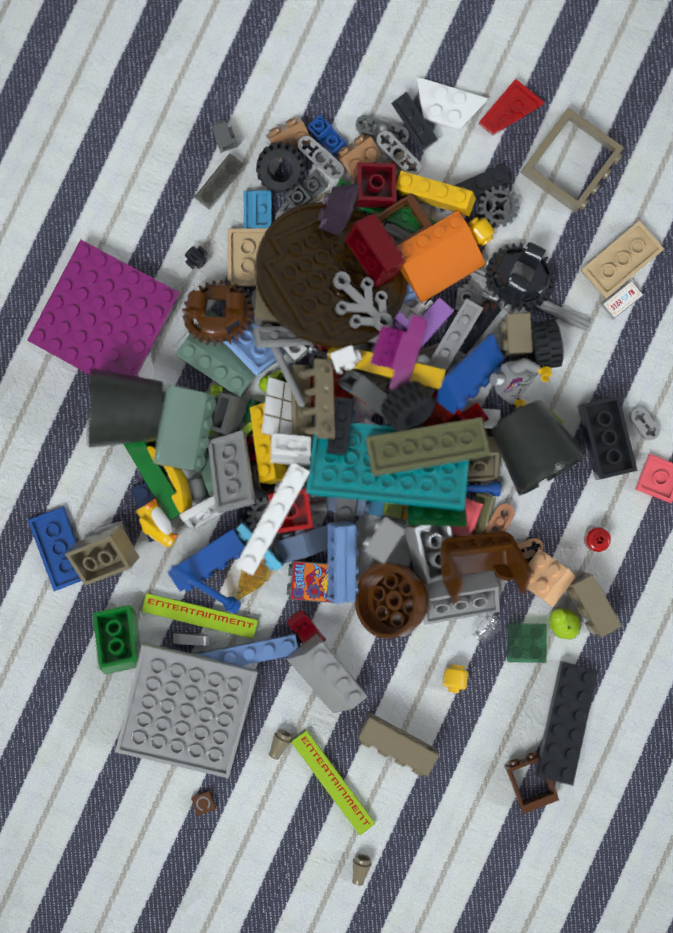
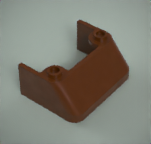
(479, 554)

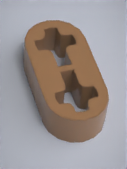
(527, 543)

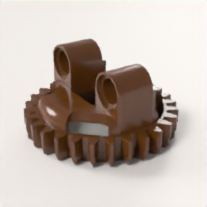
(238, 308)

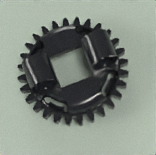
(516, 286)

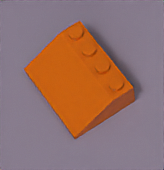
(440, 256)

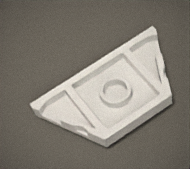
(447, 105)

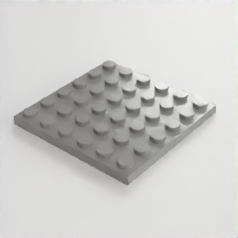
(186, 710)

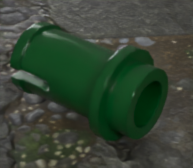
(251, 403)

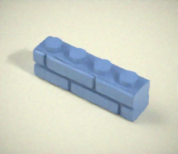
(342, 562)

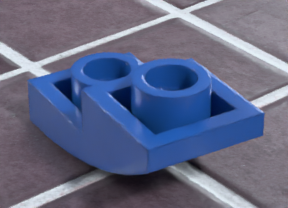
(326, 136)

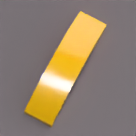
(183, 497)

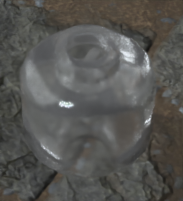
(485, 627)

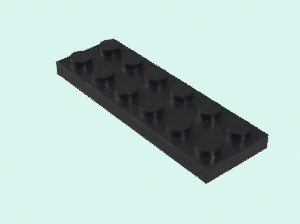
(566, 723)

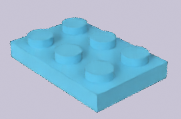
(272, 560)

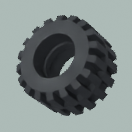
(275, 183)
(547, 344)
(407, 406)

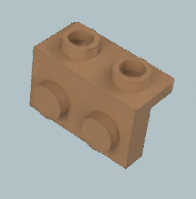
(289, 133)
(361, 150)

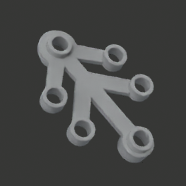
(365, 303)

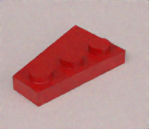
(510, 107)

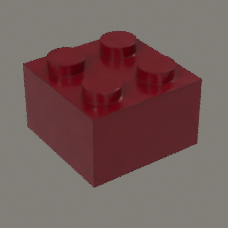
(375, 184)

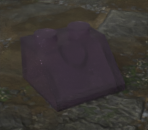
(337, 208)

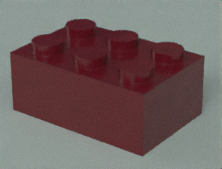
(375, 250)

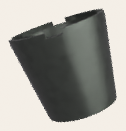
(123, 408)
(535, 446)

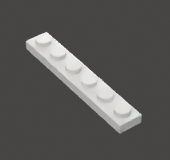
(272, 518)

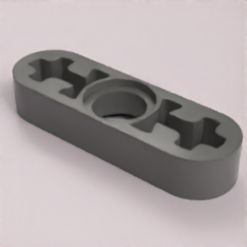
(370, 120)

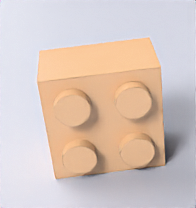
(548, 578)

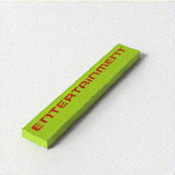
(200, 615)
(333, 782)

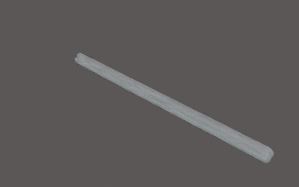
(547, 306)

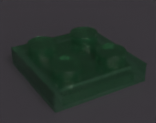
(526, 642)

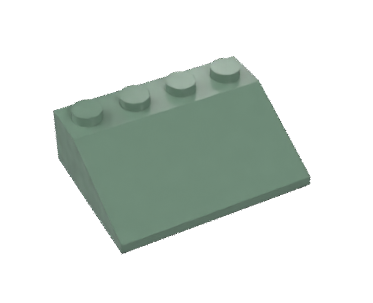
(217, 363)
(184, 428)

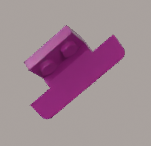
(399, 349)

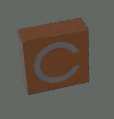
(203, 802)

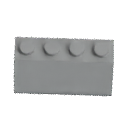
(477, 596)
(326, 675)

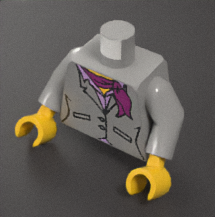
(516, 377)

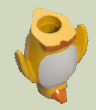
(156, 524)

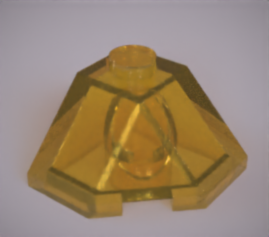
(249, 583)

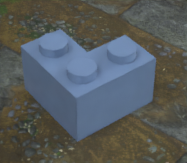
(303, 543)

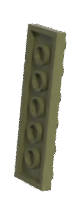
(427, 447)

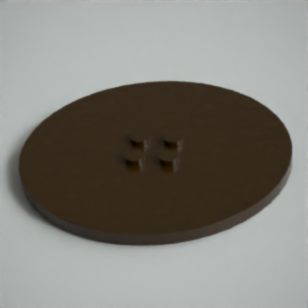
(297, 275)

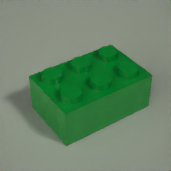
(117, 639)

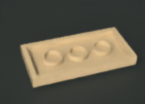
(622, 259)

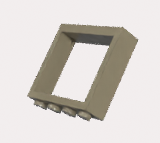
(554, 190)

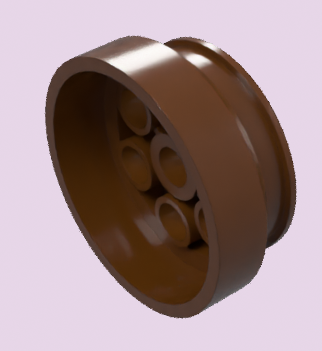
(372, 604)

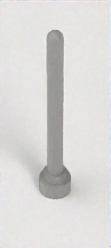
(287, 373)

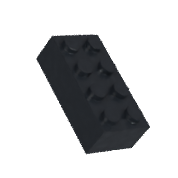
(607, 438)

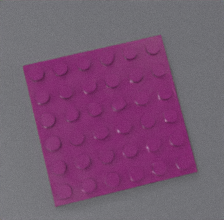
(103, 313)

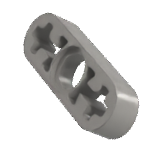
(392, 140)
(328, 170)

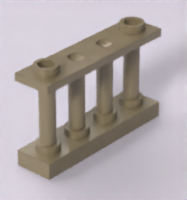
(323, 399)

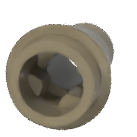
(279, 743)
(361, 866)

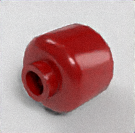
(601, 534)

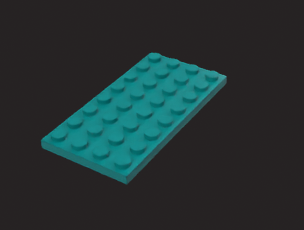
(353, 479)

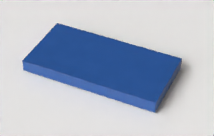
(54, 538)

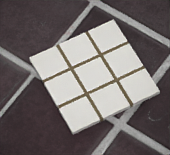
(277, 408)

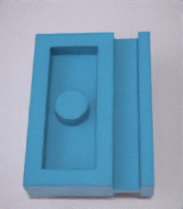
(257, 209)

